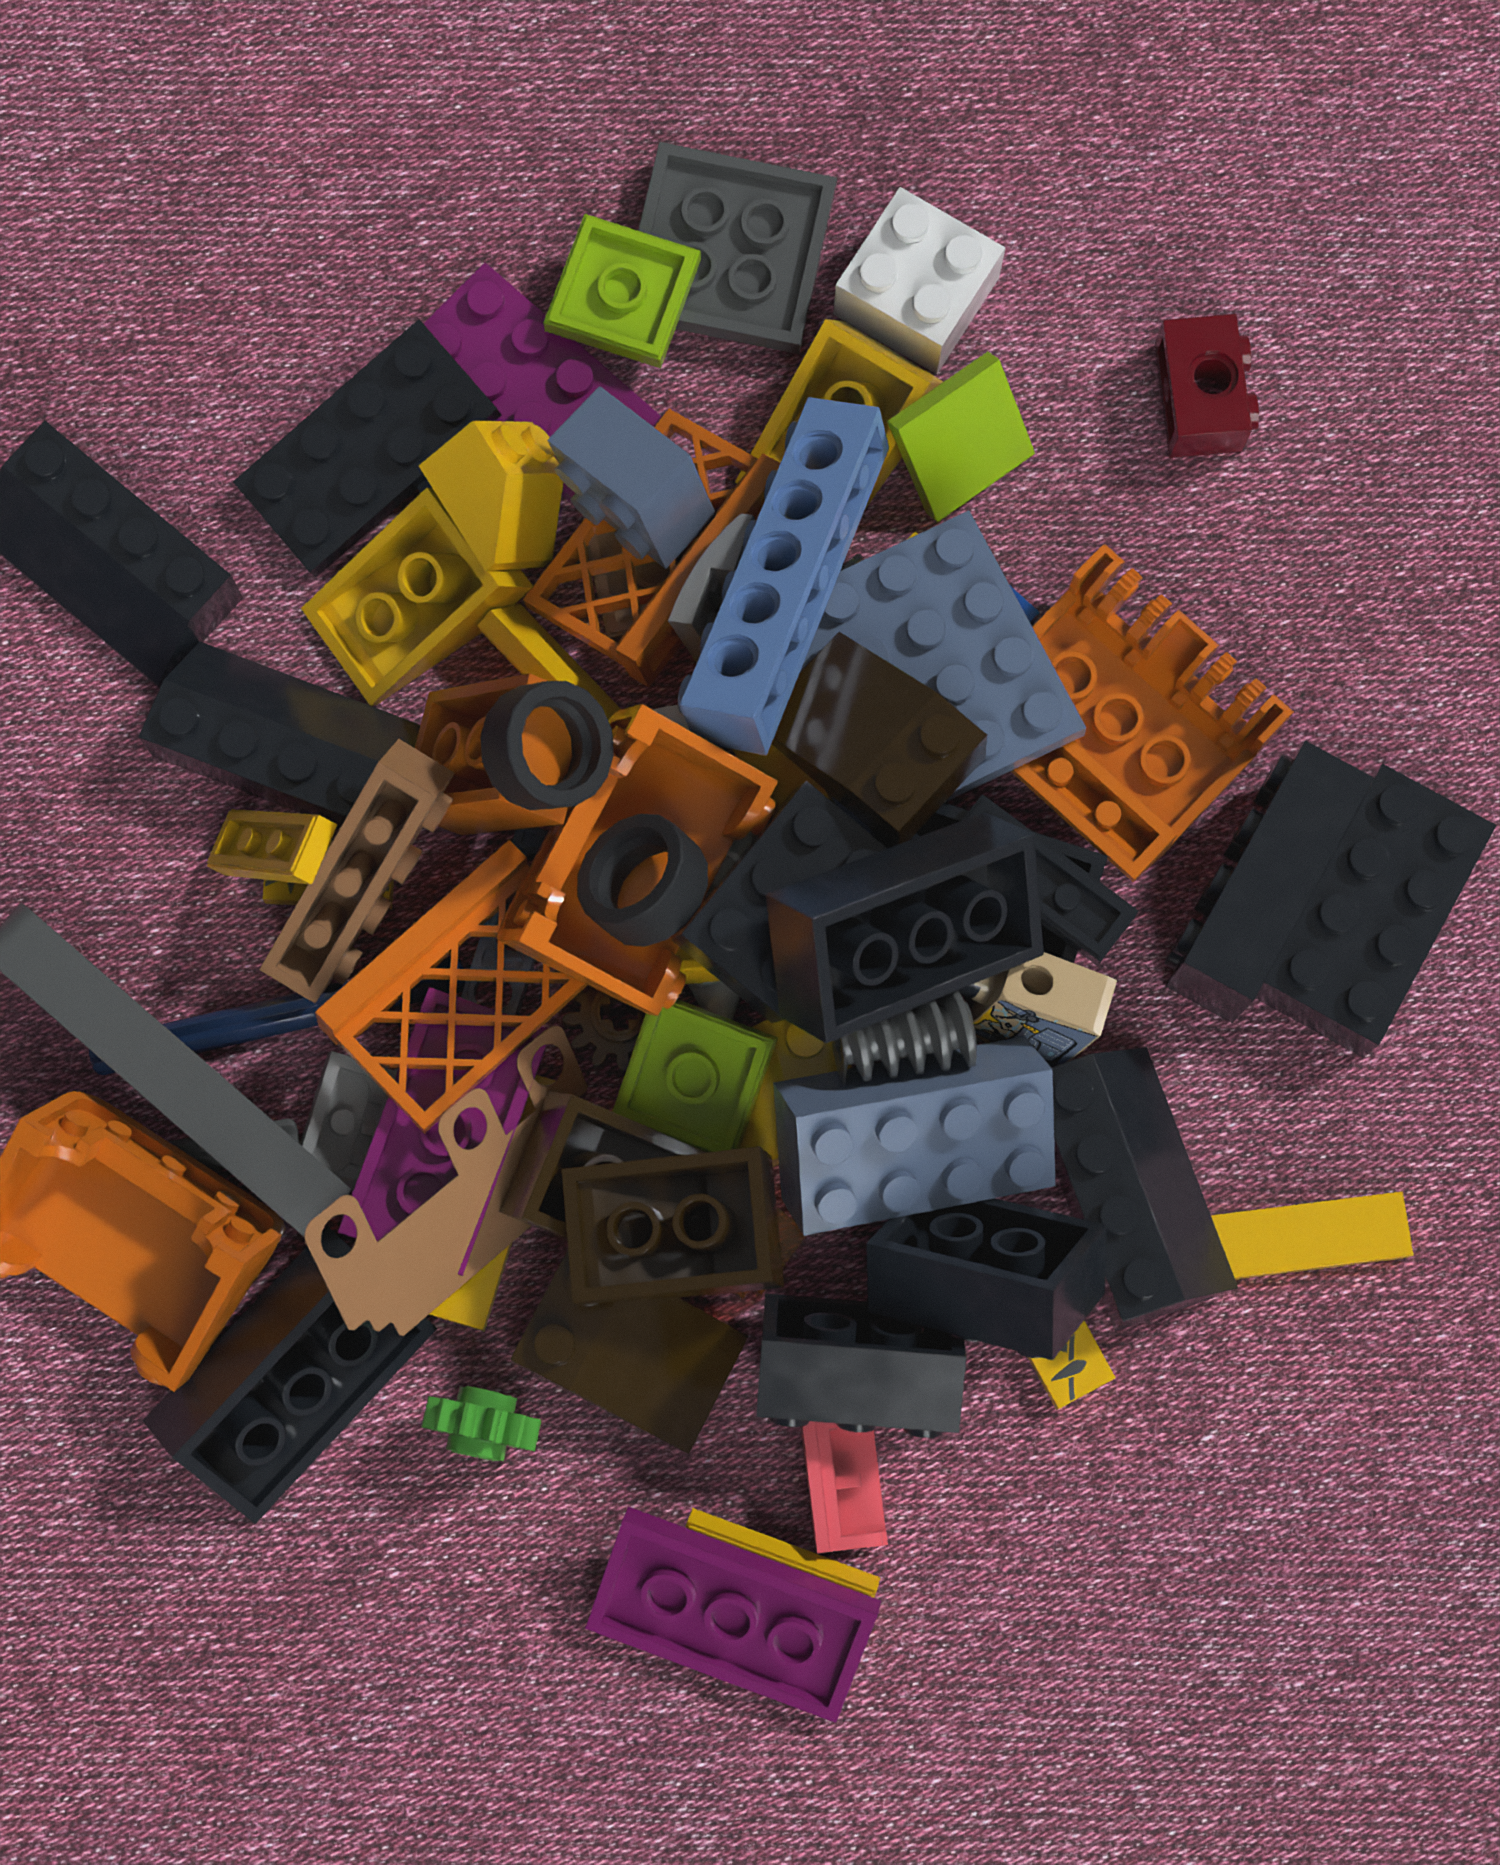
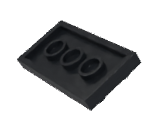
(363, 448)

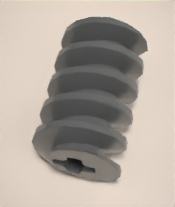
(926, 1029)

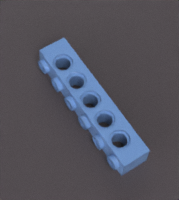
(784, 575)

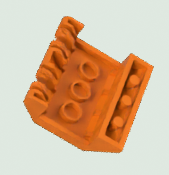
(1152, 734)

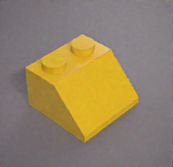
(500, 492)

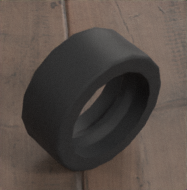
(589, 740)
(614, 858)

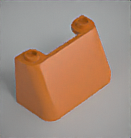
(653, 771)
(131, 1229)

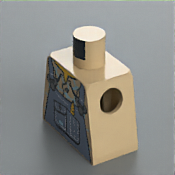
(1045, 1000)

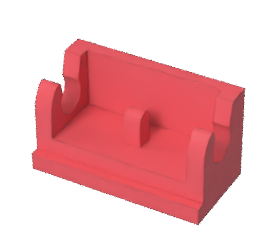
(843, 1488)

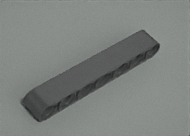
(165, 1071)

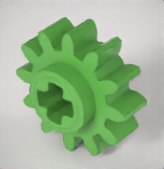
(481, 1423)

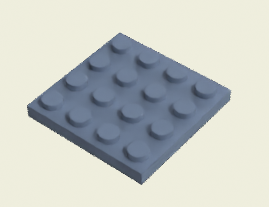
(957, 627)

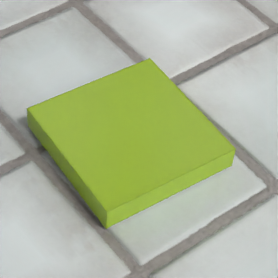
(622, 291)
(962, 436)
(695, 1076)

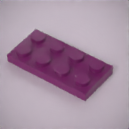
(517, 363)
(411, 1166)
(733, 1614)

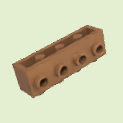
(357, 870)

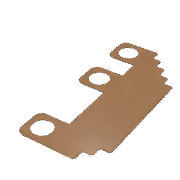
(420, 1258)

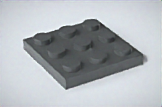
(756, 236)

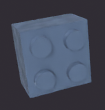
(631, 478)

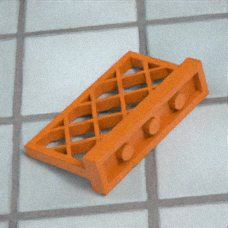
(650, 638)
(415, 958)

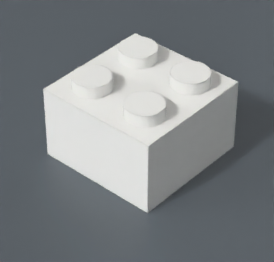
(918, 280)

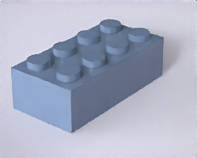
(915, 1138)

